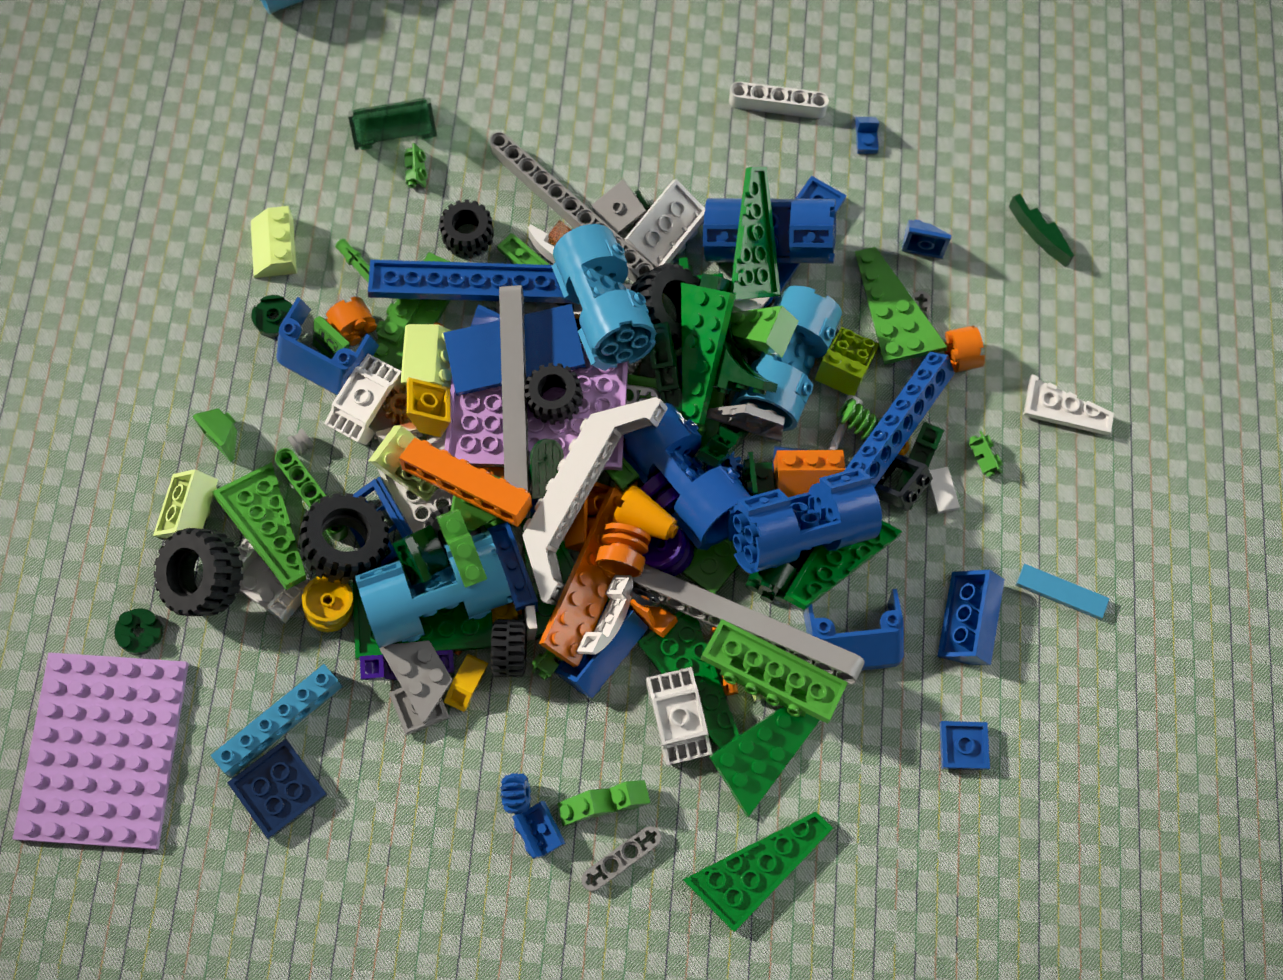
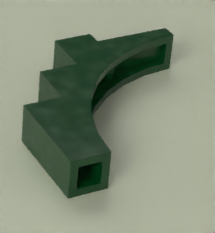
(733, 369)

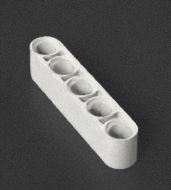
(768, 99)

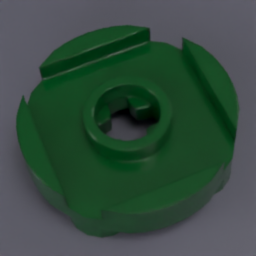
(267, 305)
(131, 620)

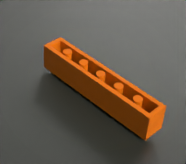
(466, 481)

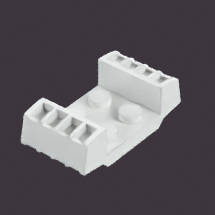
(362, 398)
(265, 588)
(679, 716)

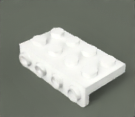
(667, 225)

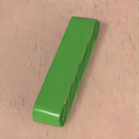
(305, 485)

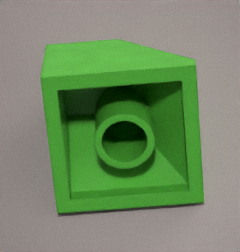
(219, 430)

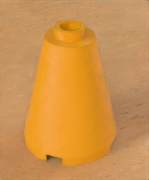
(645, 514)

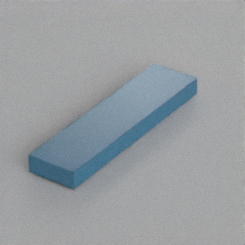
(1062, 591)

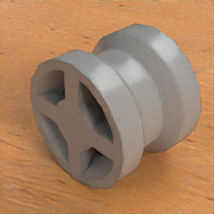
(300, 442)

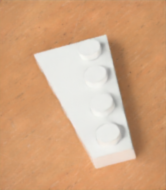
(1056, 406)

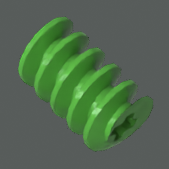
(858, 417)

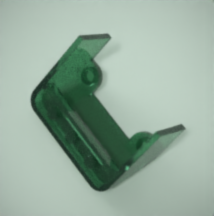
(392, 122)

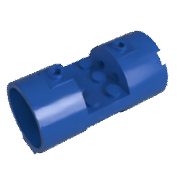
(801, 230)
(703, 495)
(775, 528)

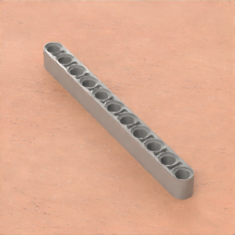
(561, 204)
(513, 387)
(712, 608)

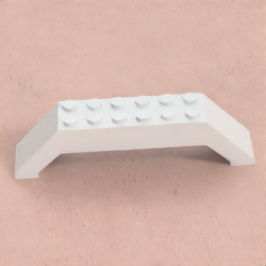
(573, 484)

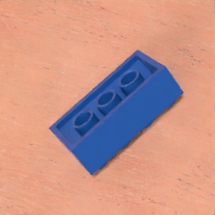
(971, 617)
(597, 668)

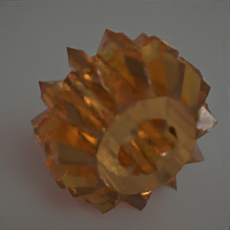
(392, 407)

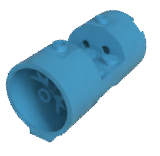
(613, 318)
(811, 339)
(395, 604)

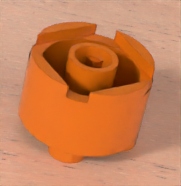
(351, 319)
(964, 348)

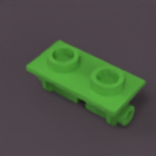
(416, 159)
(989, 462)
(545, 664)

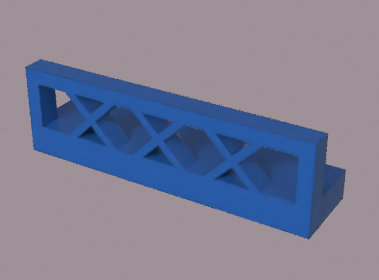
(513, 566)

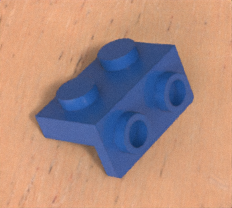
(538, 830)

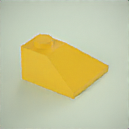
(428, 406)

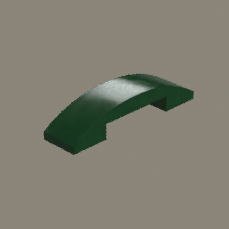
(922, 450)

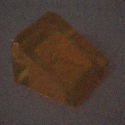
(557, 232)

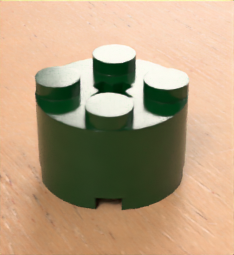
(772, 582)

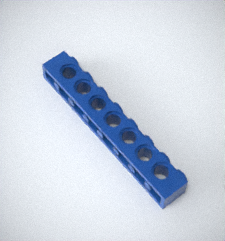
(903, 416)

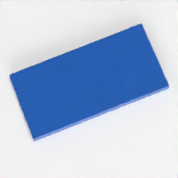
(476, 350)

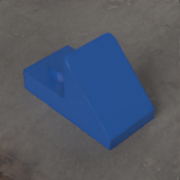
(867, 135)

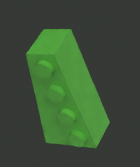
(763, 329)

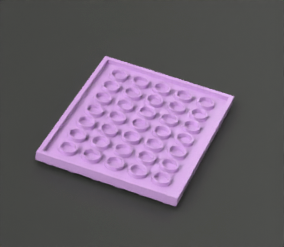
(478, 417)
(101, 751)

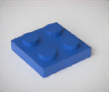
(964, 745)

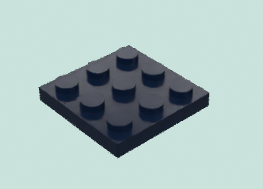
(277, 789)

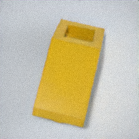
(465, 682)

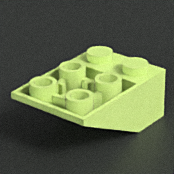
(387, 460)

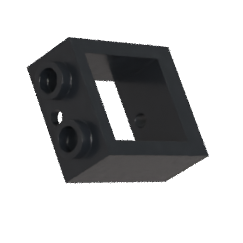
(912, 489)

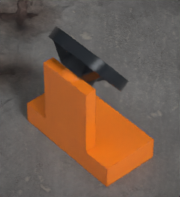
(651, 613)

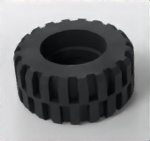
(665, 280)
(346, 512)
(176, 572)

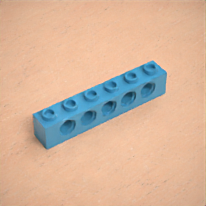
(276, 721)

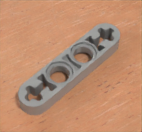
(619, 856)

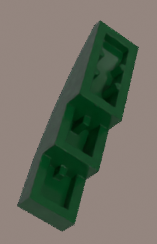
(1045, 235)
(666, 366)
(722, 445)

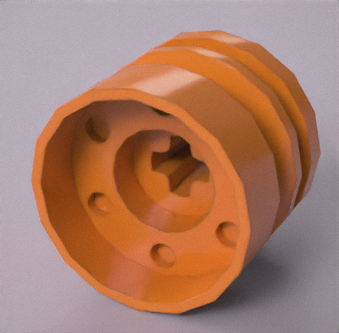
(623, 549)

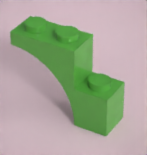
(462, 547)
(605, 801)

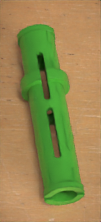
(357, 262)

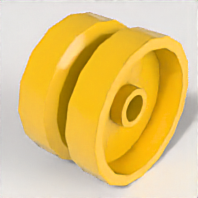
(327, 604)

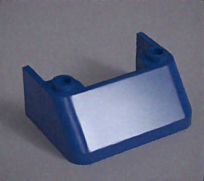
(312, 365)
(876, 647)

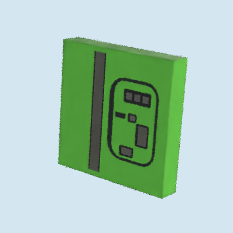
(326, 338)

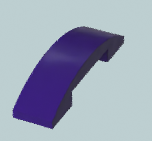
(377, 668)

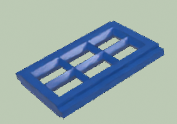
(393, 511)

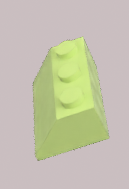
(273, 243)
(426, 354)
(186, 503)

